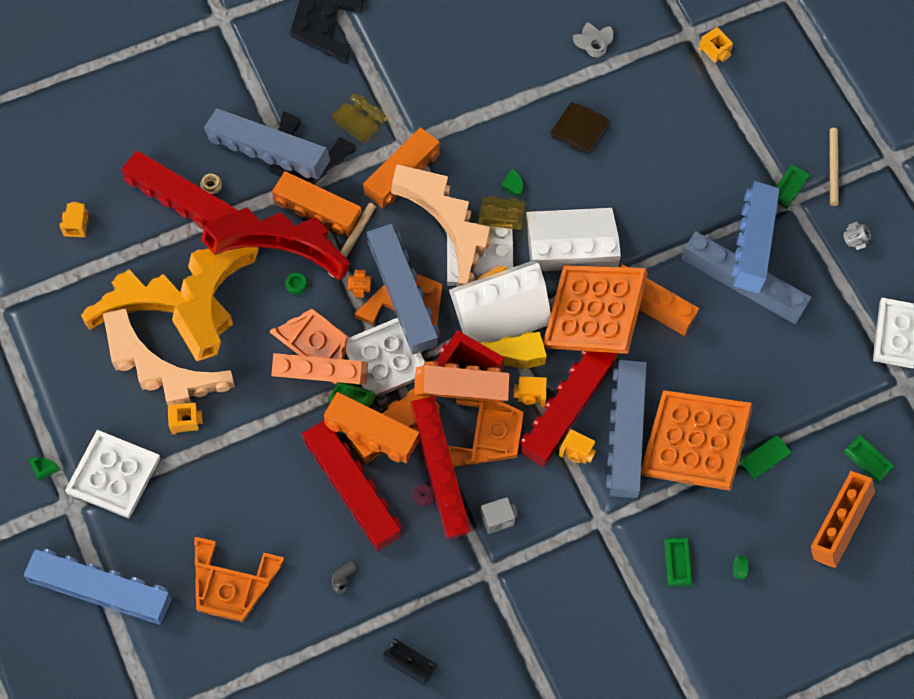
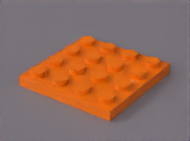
(595, 309)
(696, 440)

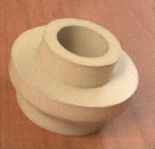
(211, 179)

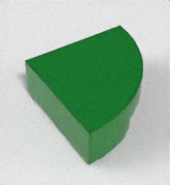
(513, 183)
(43, 467)

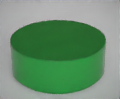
(296, 284)
(740, 567)

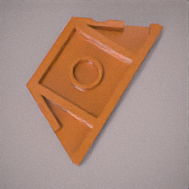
(312, 336)

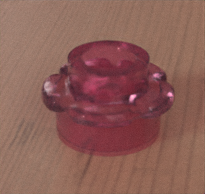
(423, 500)

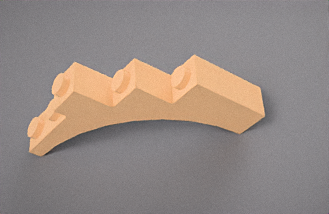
(432, 193)
(152, 371)

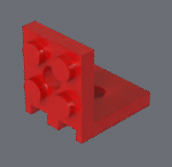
(469, 351)

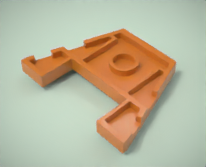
(432, 293)
(495, 434)
(226, 591)

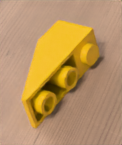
(521, 351)

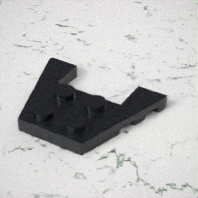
(316, 22)
(342, 147)

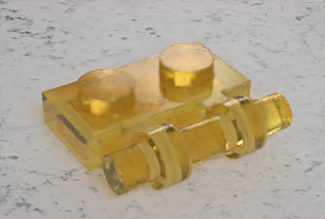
(356, 123)
(503, 217)

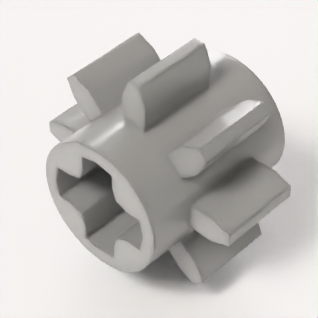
(857, 235)

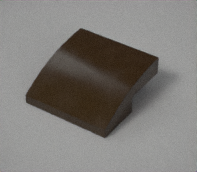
(580, 127)

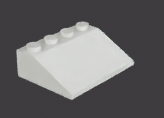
(573, 238)
(503, 304)

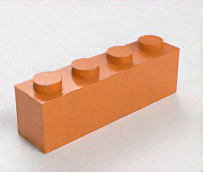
(414, 153)
(313, 201)
(667, 307)
(319, 368)
(461, 383)
(398, 411)
(371, 427)
(843, 519)

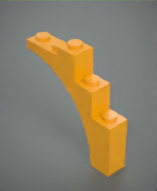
(158, 295)
(194, 315)

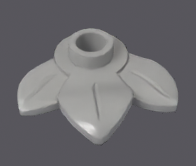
(593, 38)

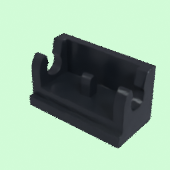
(409, 661)

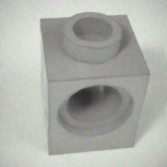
(498, 515)

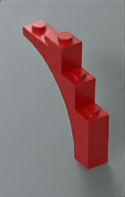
(276, 232)

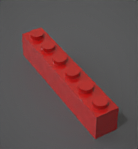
(174, 190)
(566, 406)
(440, 468)
(352, 485)

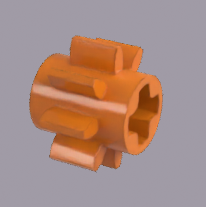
(359, 283)

